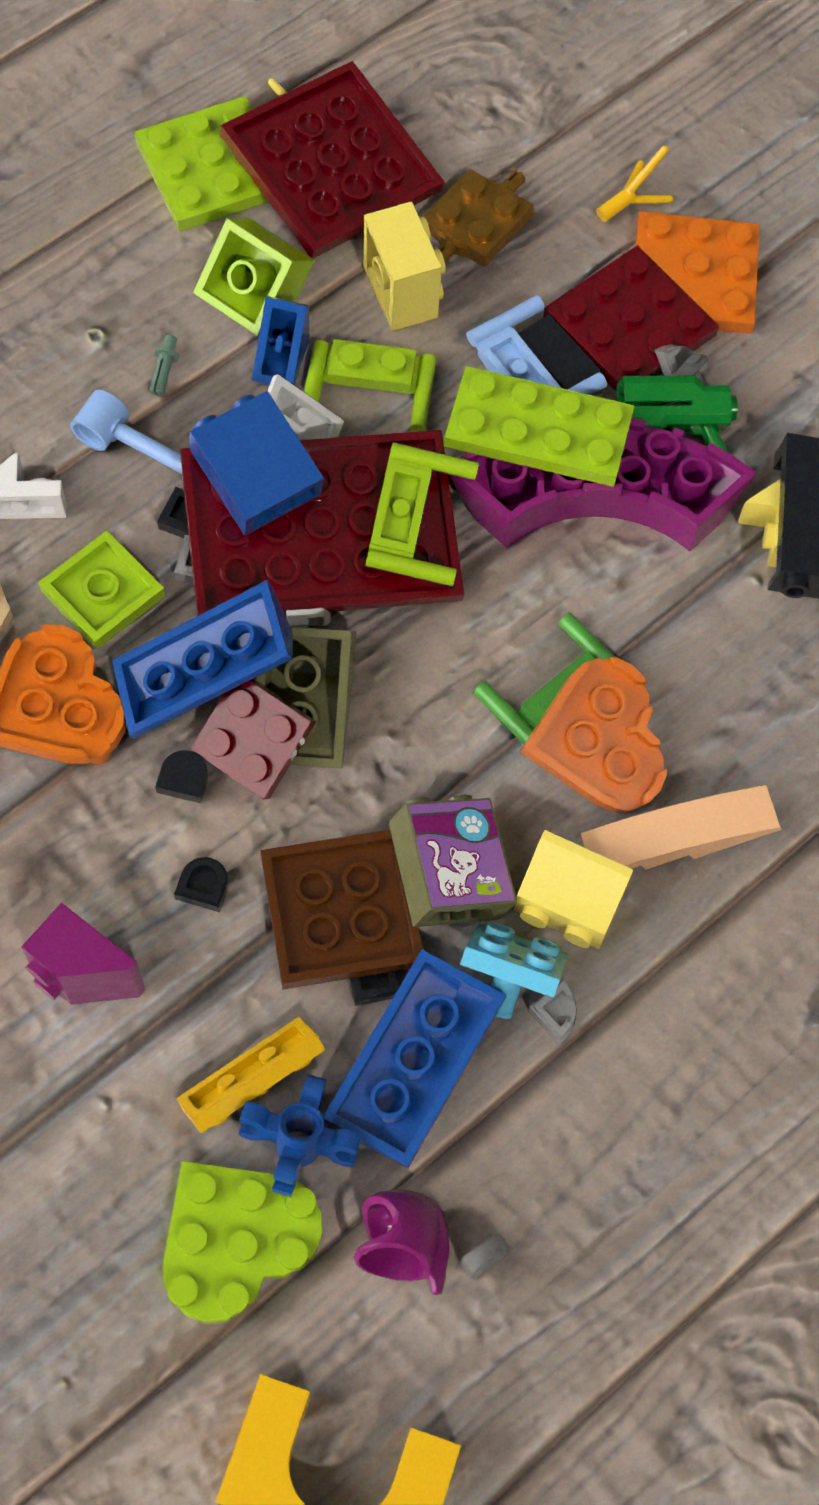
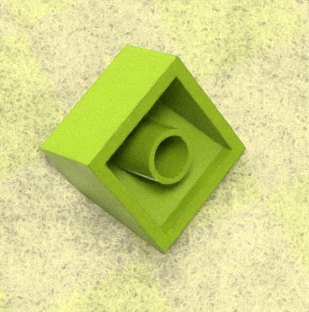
(247, 268)

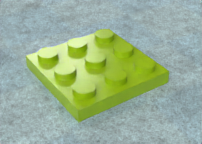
(196, 167)

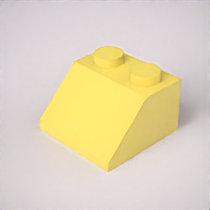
(571, 890)

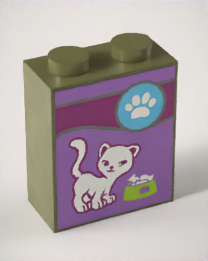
(451, 861)

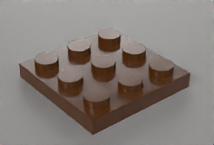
(338, 909)

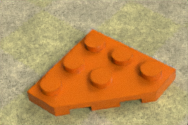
(708, 261)

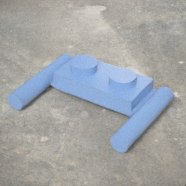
(507, 353)

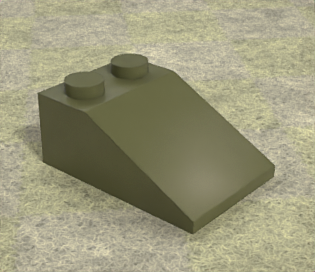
(321, 687)

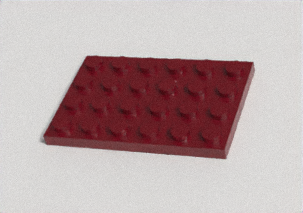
(322, 547)

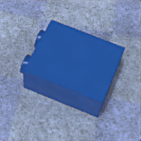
(255, 462)

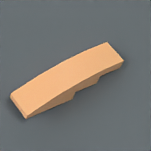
(686, 829)

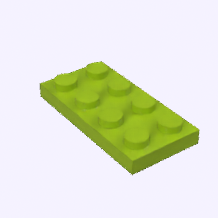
(539, 426)

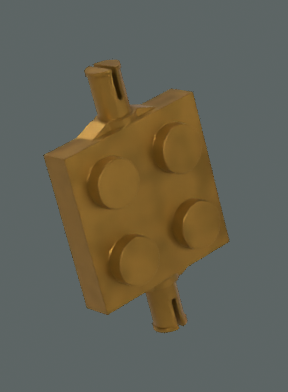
(479, 216)

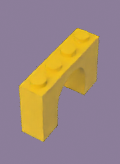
(264, 1448)

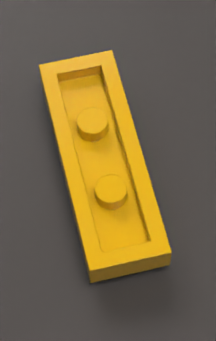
(250, 1075)

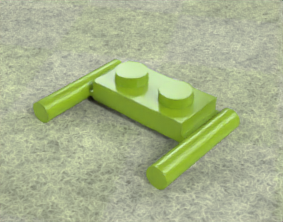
(376, 369)
(402, 509)

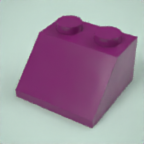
(79, 962)

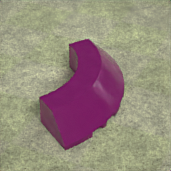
(659, 484)

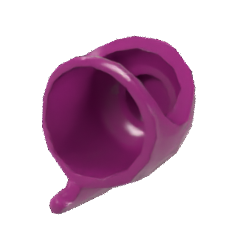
(413, 1246)

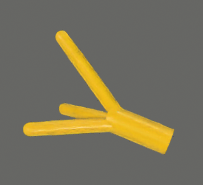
(627, 195)

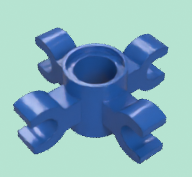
(295, 1152)

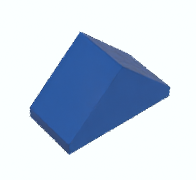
(281, 340)

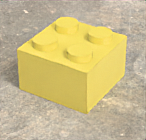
(403, 265)

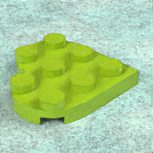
(231, 1237)

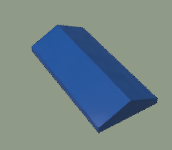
(203, 658)
(414, 1058)

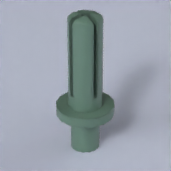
(166, 356)

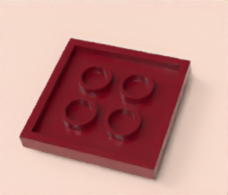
(628, 314)

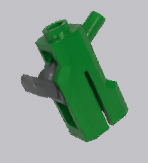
(681, 401)

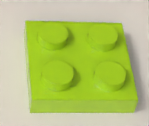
(101, 589)

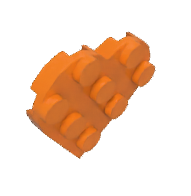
(55, 701)
(599, 737)

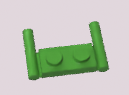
(531, 711)

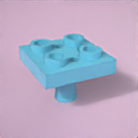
(514, 962)

